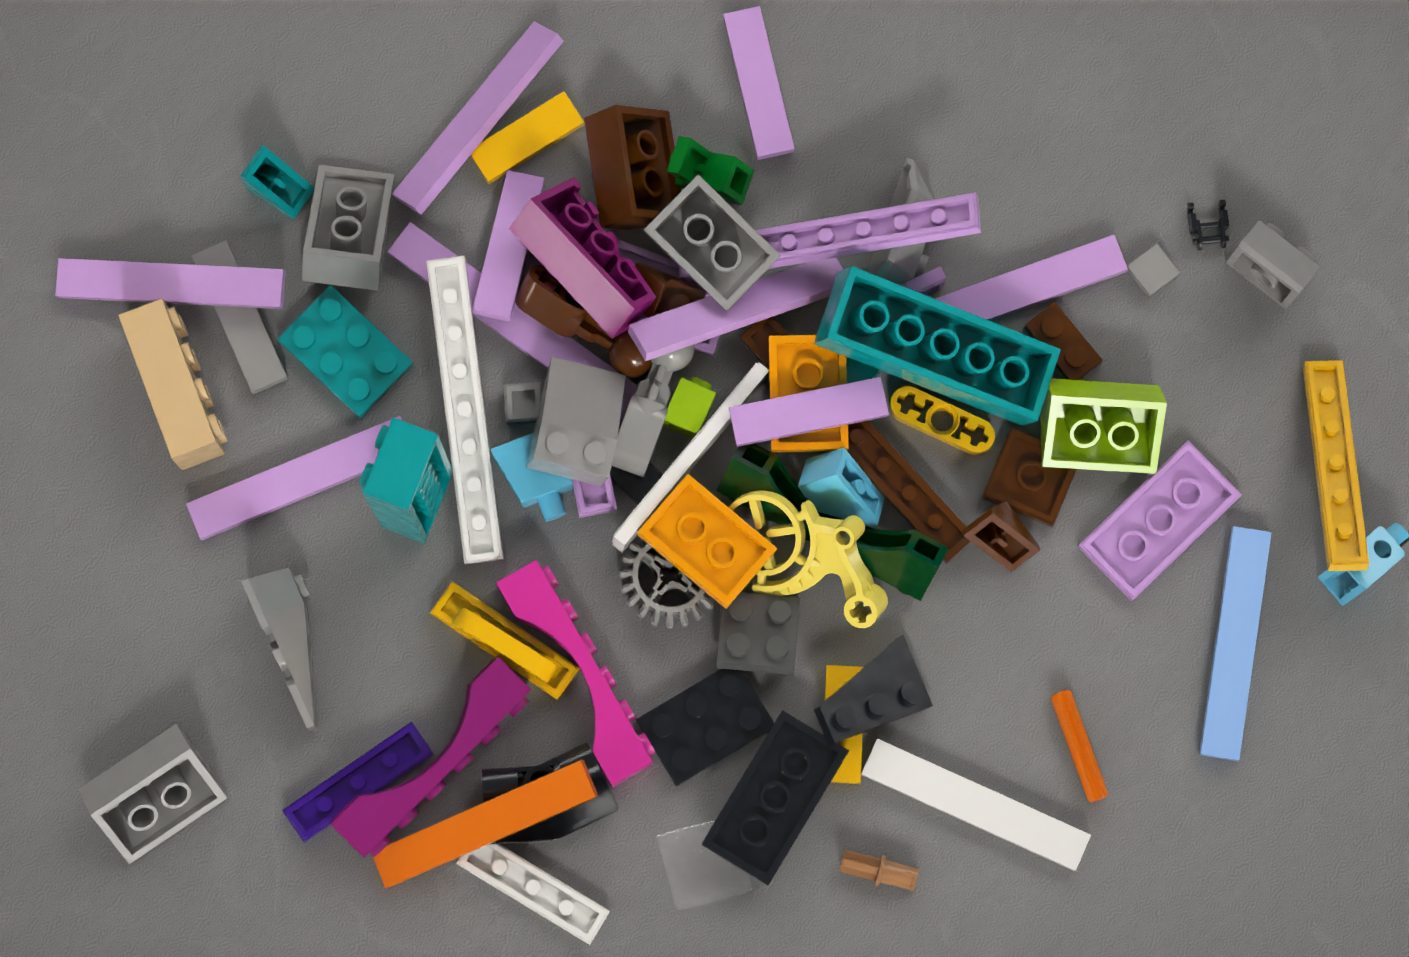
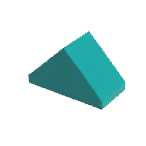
(276, 182)

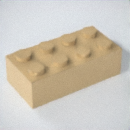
(171, 383)

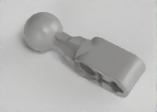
(647, 412)

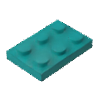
(345, 351)

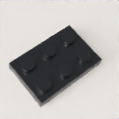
(705, 723)

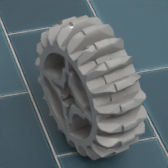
(649, 603)

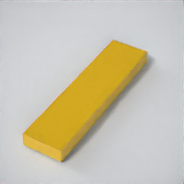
(456, 597)

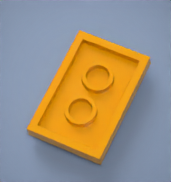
(800, 367)
(706, 541)

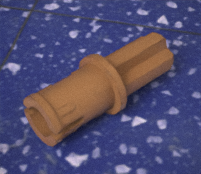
(879, 870)

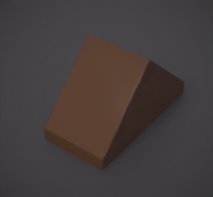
(1002, 536)

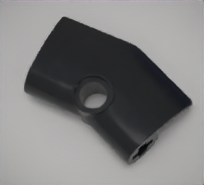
(502, 780)

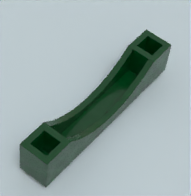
(896, 557)

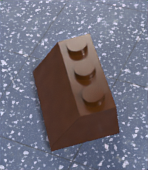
(630, 164)

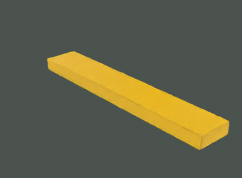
(1335, 466)

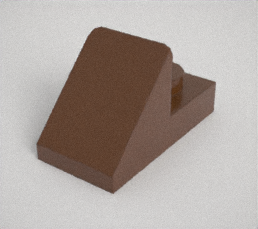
(668, 289)

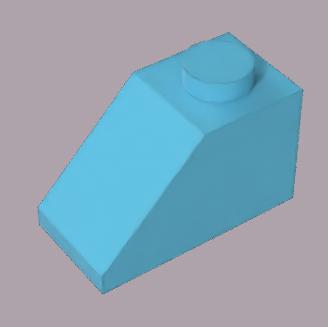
(840, 487)

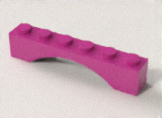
(535, 603)

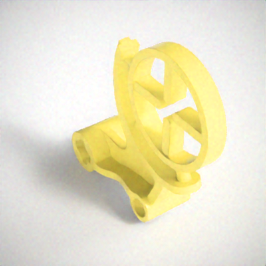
(831, 551)

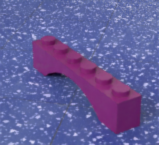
(487, 701)

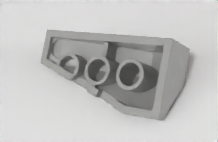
(284, 617)

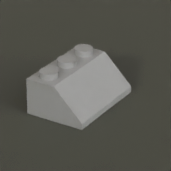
(152, 794)

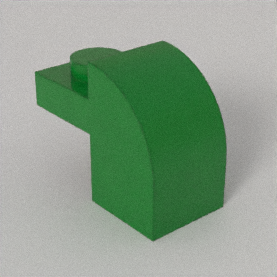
(722, 172)

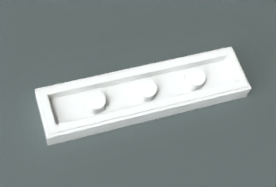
(536, 890)

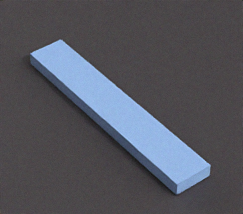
(1235, 643)

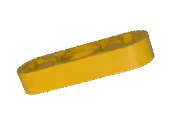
(912, 416)
(504, 645)

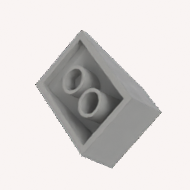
(347, 227)
(712, 242)
(577, 422)

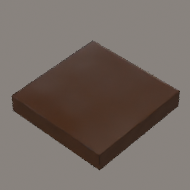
(1024, 483)

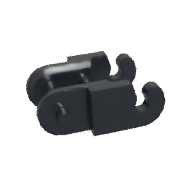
(1195, 227)

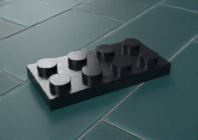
(774, 798)

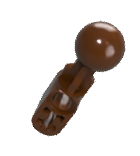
(554, 307)

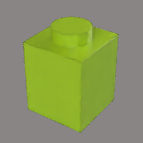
(690, 406)

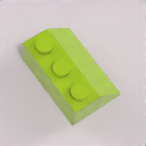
(1102, 426)

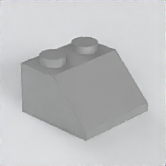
(1273, 263)

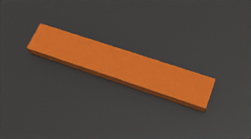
(485, 824)

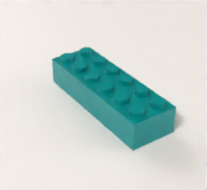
(937, 346)
(407, 479)

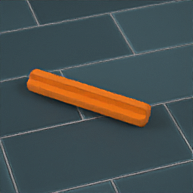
(1079, 746)

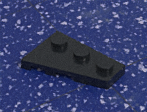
(875, 696)

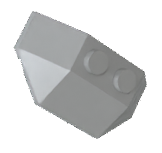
(903, 262)

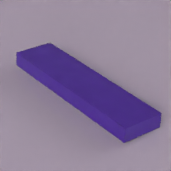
(365, 775)

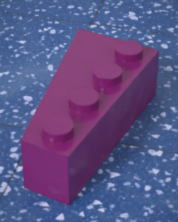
(583, 256)

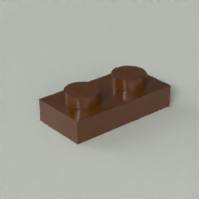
(1057, 330)

